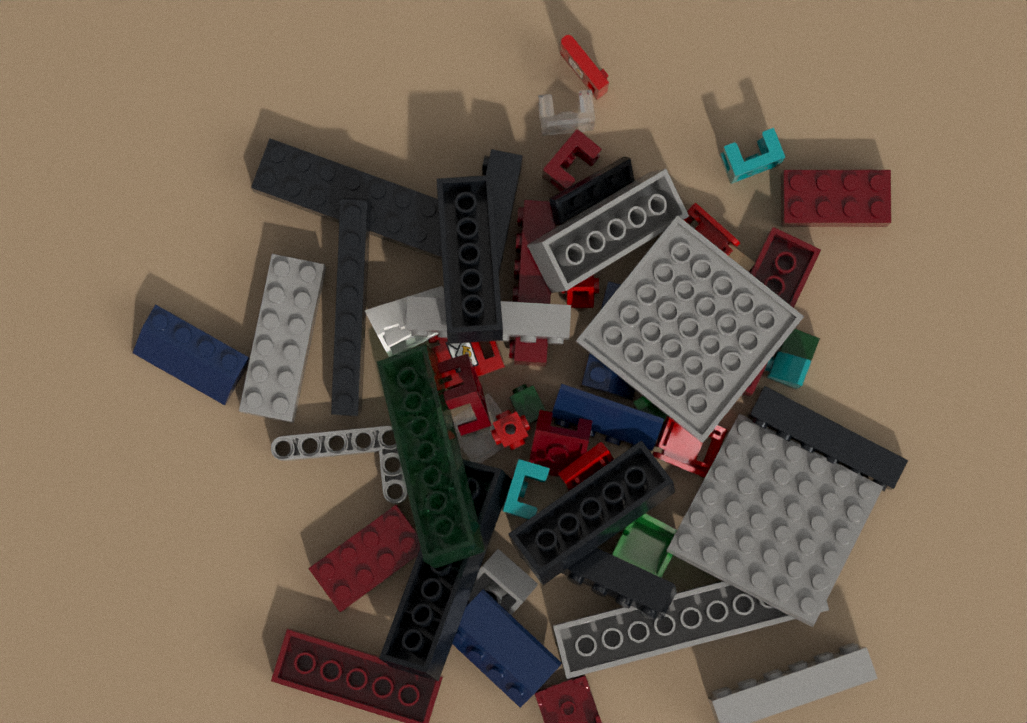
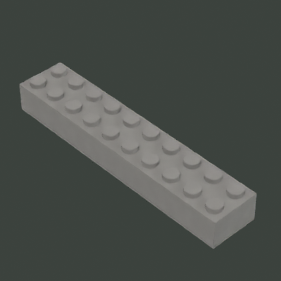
(691, 619)

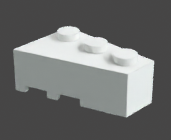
(390, 323)

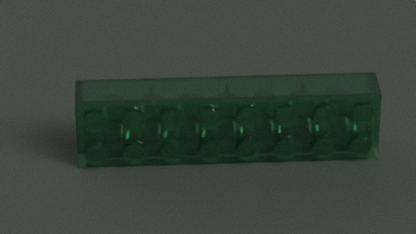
(430, 457)

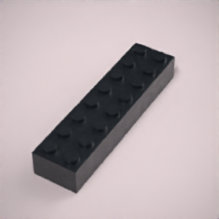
(320, 183)
(438, 596)

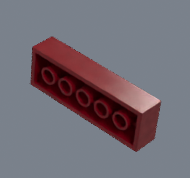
(536, 221)
(784, 268)
(353, 678)

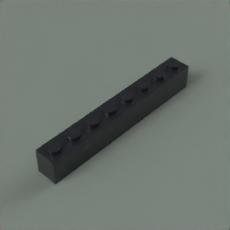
(350, 306)

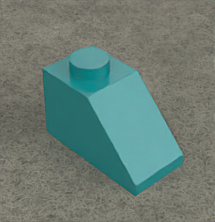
(787, 369)

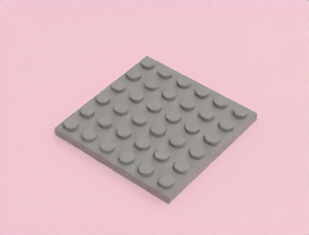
(689, 329)
(775, 520)

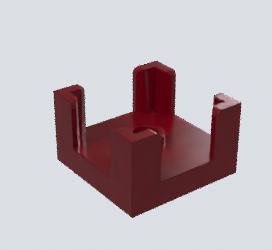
(576, 144)
(470, 392)
(558, 446)
(568, 702)

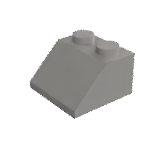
(503, 582)

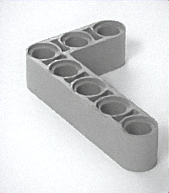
(350, 448)

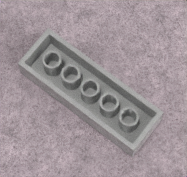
(607, 231)
(282, 338)
(794, 687)

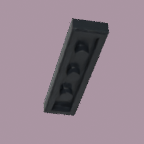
(591, 190)

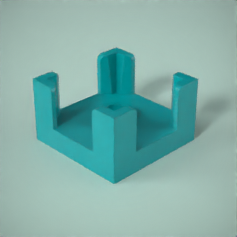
(738, 169)
(518, 488)

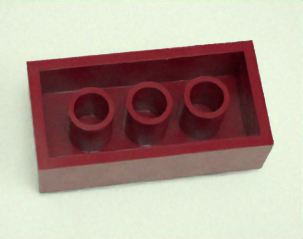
(835, 198)
(367, 558)

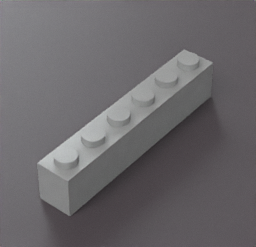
(518, 319)

